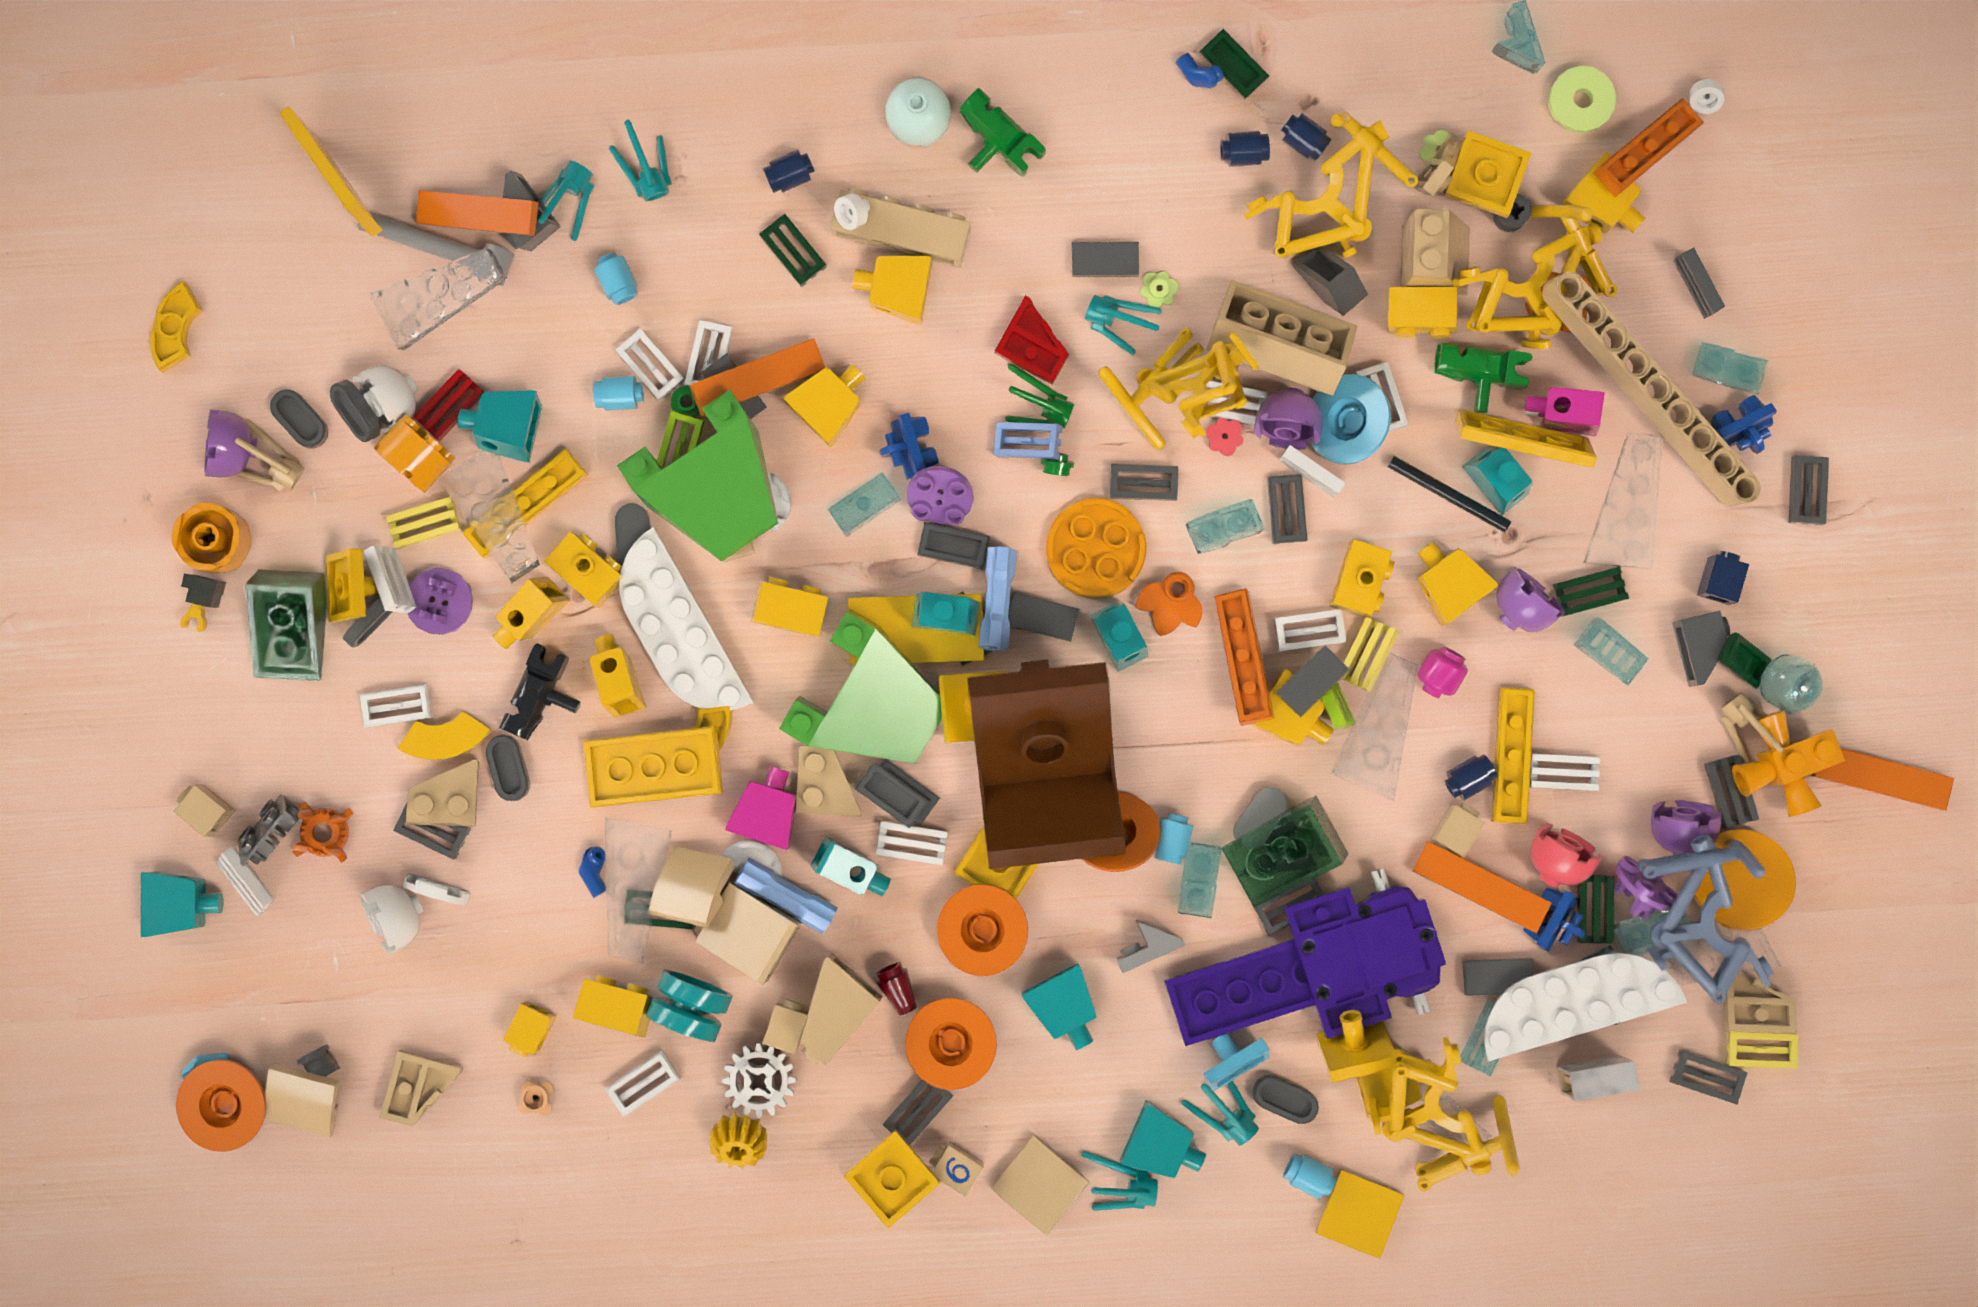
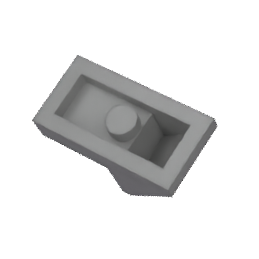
(1157, 944)

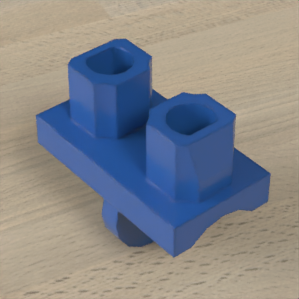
(1748, 430)
(904, 445)
(1561, 907)

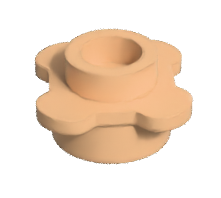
(527, 1103)

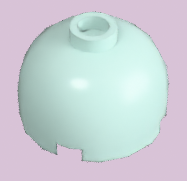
(918, 112)

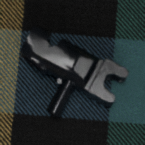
(536, 692)

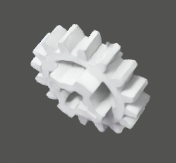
(771, 1091)

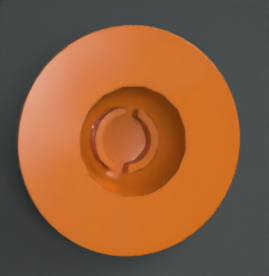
(1141, 836)
(982, 930)
(951, 1043)
(221, 1105)

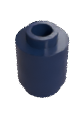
(1305, 136)
(1245, 148)
(788, 171)
(1470, 777)

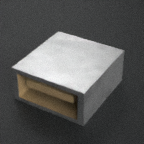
(1598, 1078)

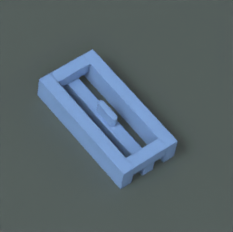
(1053, 442)

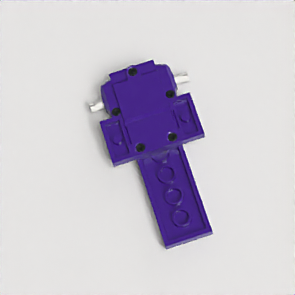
(1338, 961)

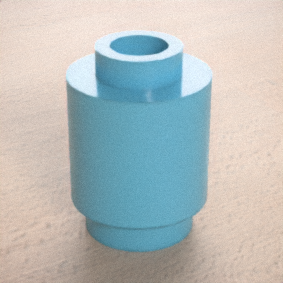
(616, 278)
(618, 393)
(1174, 838)
(1310, 1175)

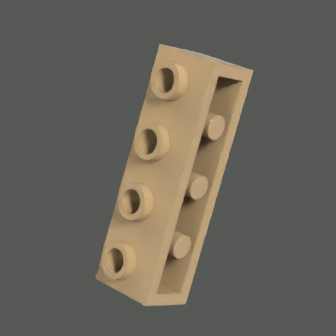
(908, 229)

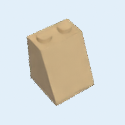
(1434, 249)
(748, 933)
(836, 1010)

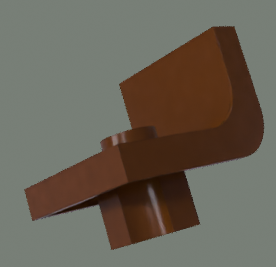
(1046, 764)

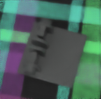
(252, 840)

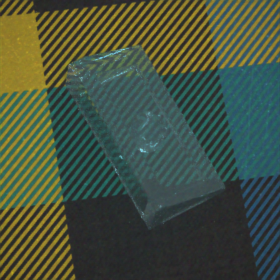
(864, 504)

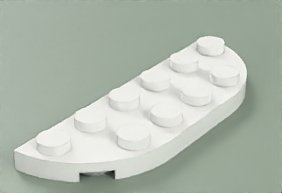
(676, 628)
(1577, 1001)

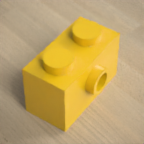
(1423, 311)
(585, 569)
(1362, 578)
(789, 608)
(613, 1007)

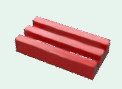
(438, 397)

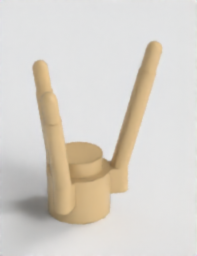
(284, 471)
(1740, 712)

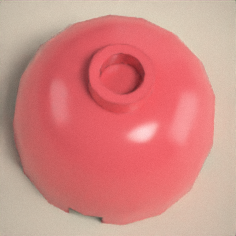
(1562, 857)

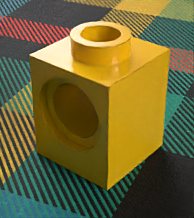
(529, 1029)

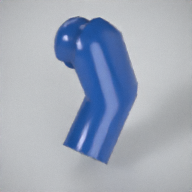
(1199, 76)
(590, 870)

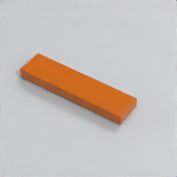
(1648, 147)
(477, 212)
(761, 374)
(1244, 657)
(1890, 779)
(1482, 887)

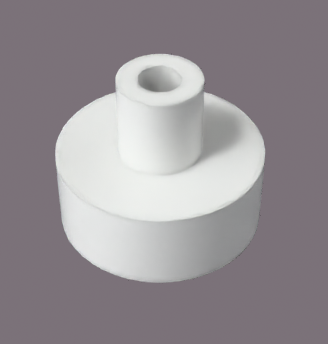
(1706, 96)
(851, 211)

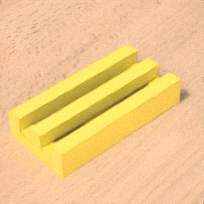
(396, 530)
(1380, 658)
(1732, 1049)

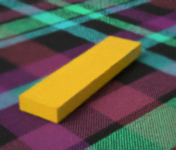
(540, 491)
(1513, 755)

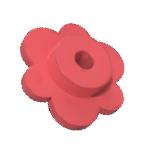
(1231, 429)

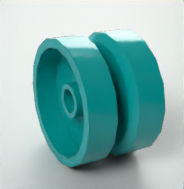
(686, 1011)

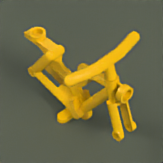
(1354, 225)
(1545, 321)
(1219, 362)
(1402, 1122)

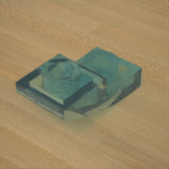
(1729, 368)
(1224, 526)
(1199, 880)
(1635, 933)

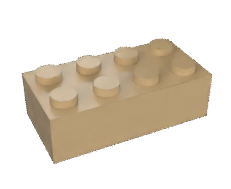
(1286, 337)

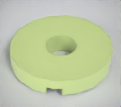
(1595, 85)

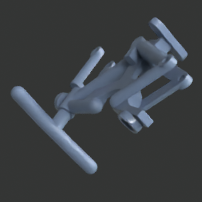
(1670, 934)

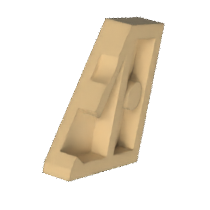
(1436, 174)
(823, 784)
(446, 798)
(1758, 1009)
(415, 1086)

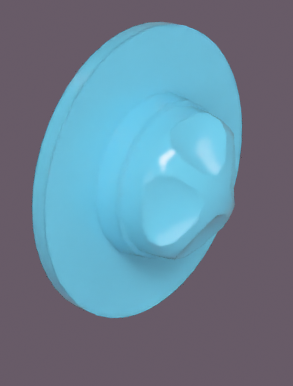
(1353, 420)

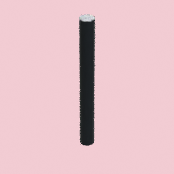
(1449, 494)

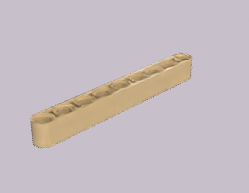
(1636, 386)

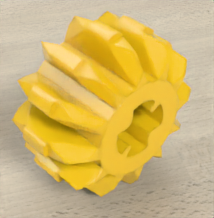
(738, 1140)

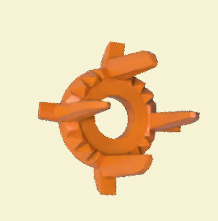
(335, 820)

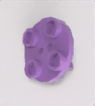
(955, 498)
(442, 585)
(1650, 893)

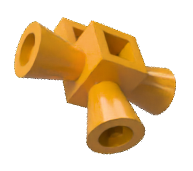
(1790, 765)

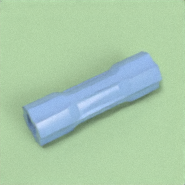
(999, 575)
(807, 907)

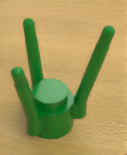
(1055, 409)

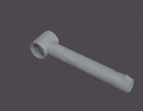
(434, 243)

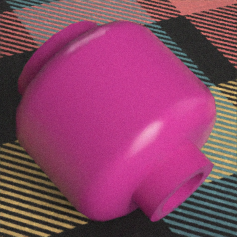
(1442, 672)

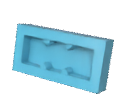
(1234, 1061)

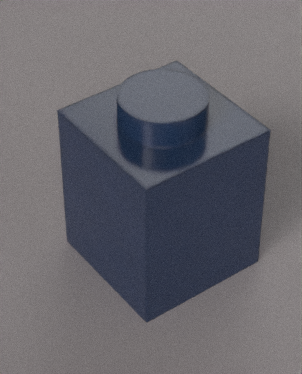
(1723, 578)

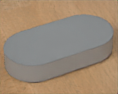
(1263, 807)

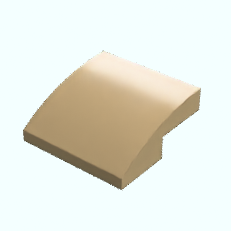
(691, 886)
(301, 1100)
(1040, 1185)

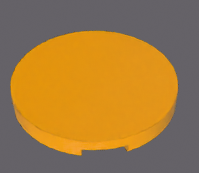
(1096, 548)
(1755, 900)

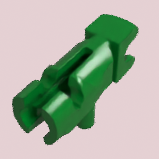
(1000, 134)
(1483, 368)

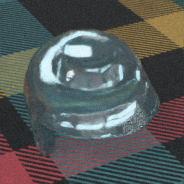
(1791, 683)

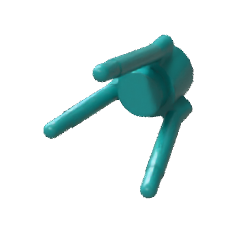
(573, 180)
(651, 183)
(1105, 310)
(1238, 1125)
(1139, 1193)

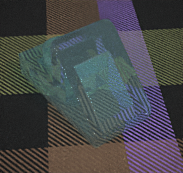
(1524, 48)

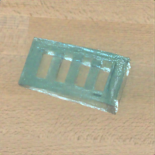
(1584, 644)

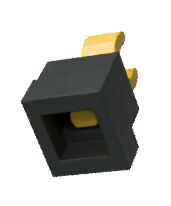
(201, 593)

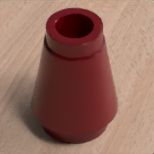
(897, 987)

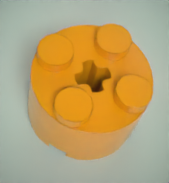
(414, 453)
(205, 520)

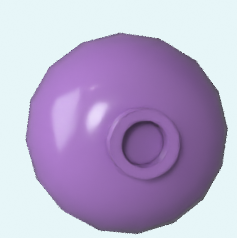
(1289, 419)
(222, 454)
(1526, 603)
(1679, 825)

